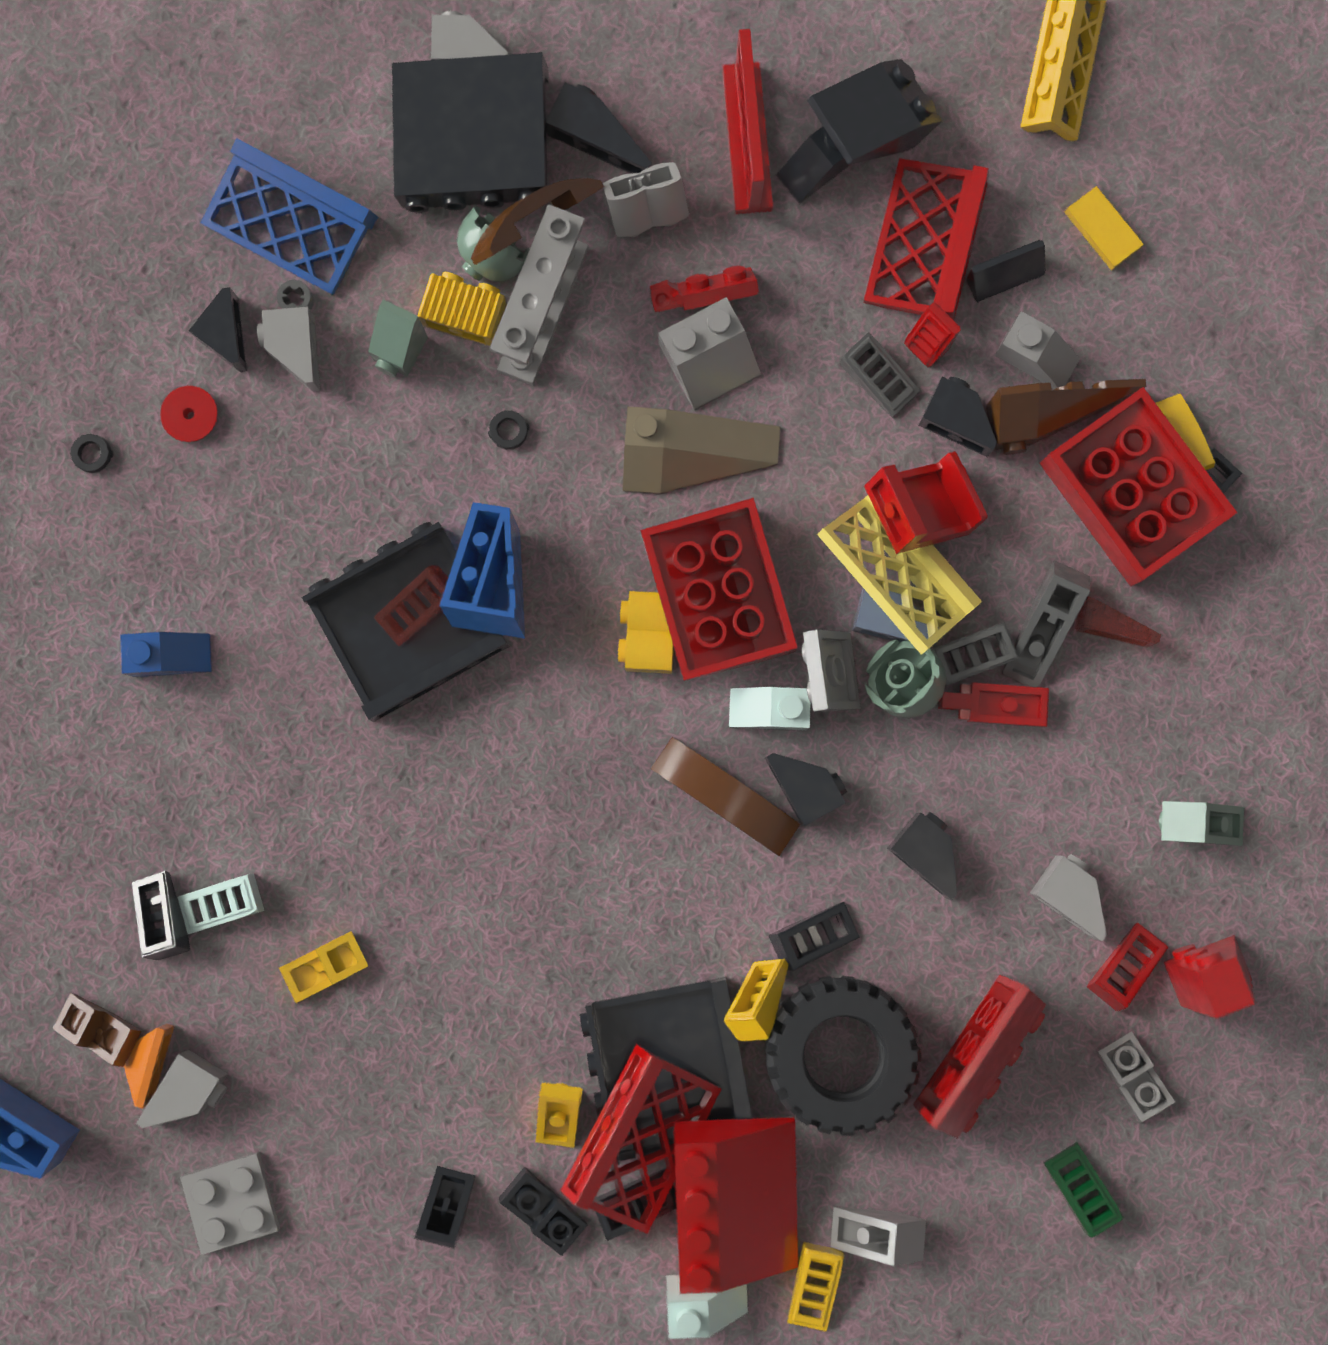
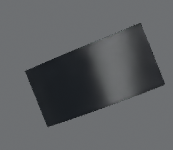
(543, 1211)

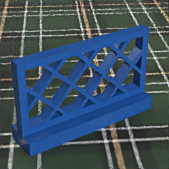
(302, 187)

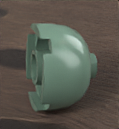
(497, 268)
(905, 680)

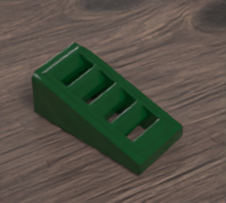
(1103, 1220)

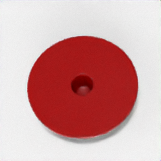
(179, 404)

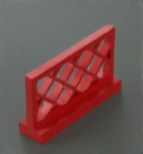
(747, 130)
(960, 236)
(611, 1135)

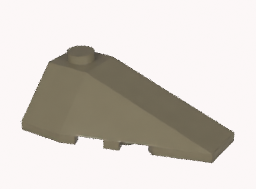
(685, 449)

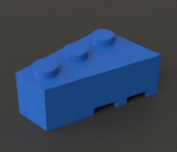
(487, 575)
(30, 1134)

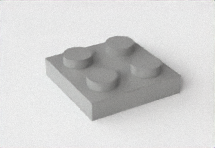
(830, 670)
(230, 1203)

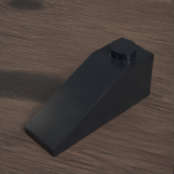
(589, 126)

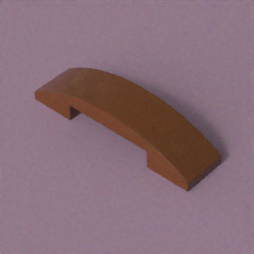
(503, 231)
(725, 796)

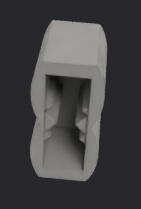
(646, 199)

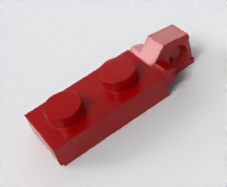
(704, 290)
(999, 704)

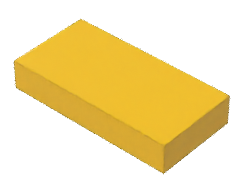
(1103, 228)

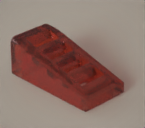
(420, 583)
(1106, 622)

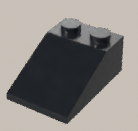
(876, 112)

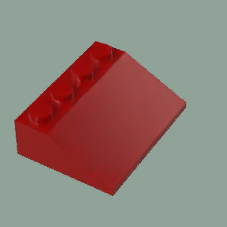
(1137, 487)
(719, 590)
(979, 1057)
(735, 1201)

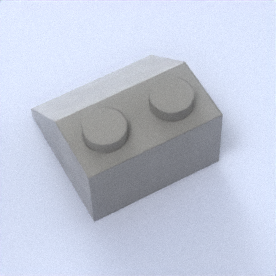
(709, 353)

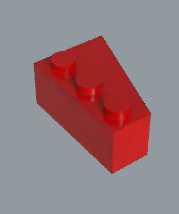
(1211, 978)

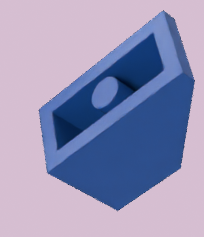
(165, 653)

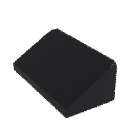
(1007, 271)

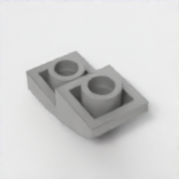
(1135, 1077)

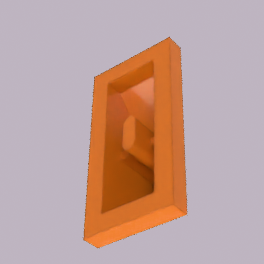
(146, 1064)

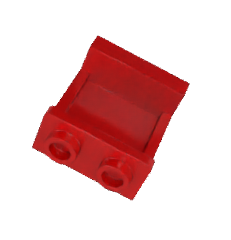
(926, 503)

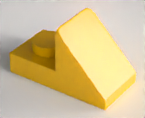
(558, 1114)

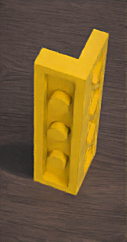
(1055, 59)

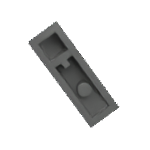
(1048, 623)

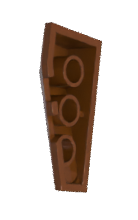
(1035, 411)

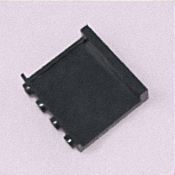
(469, 131)
(378, 668)
(678, 1026)

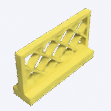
(928, 570)

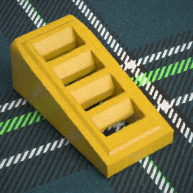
(757, 1001)
(823, 1255)

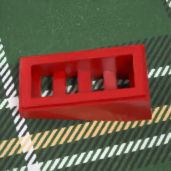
(932, 335)
(1107, 992)

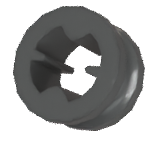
(296, 286)

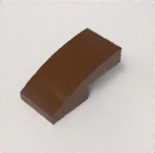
(96, 1029)

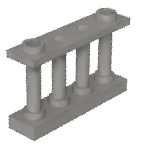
(540, 295)

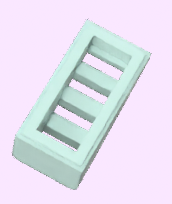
(249, 893)

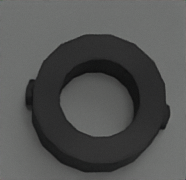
(501, 417)
(101, 463)

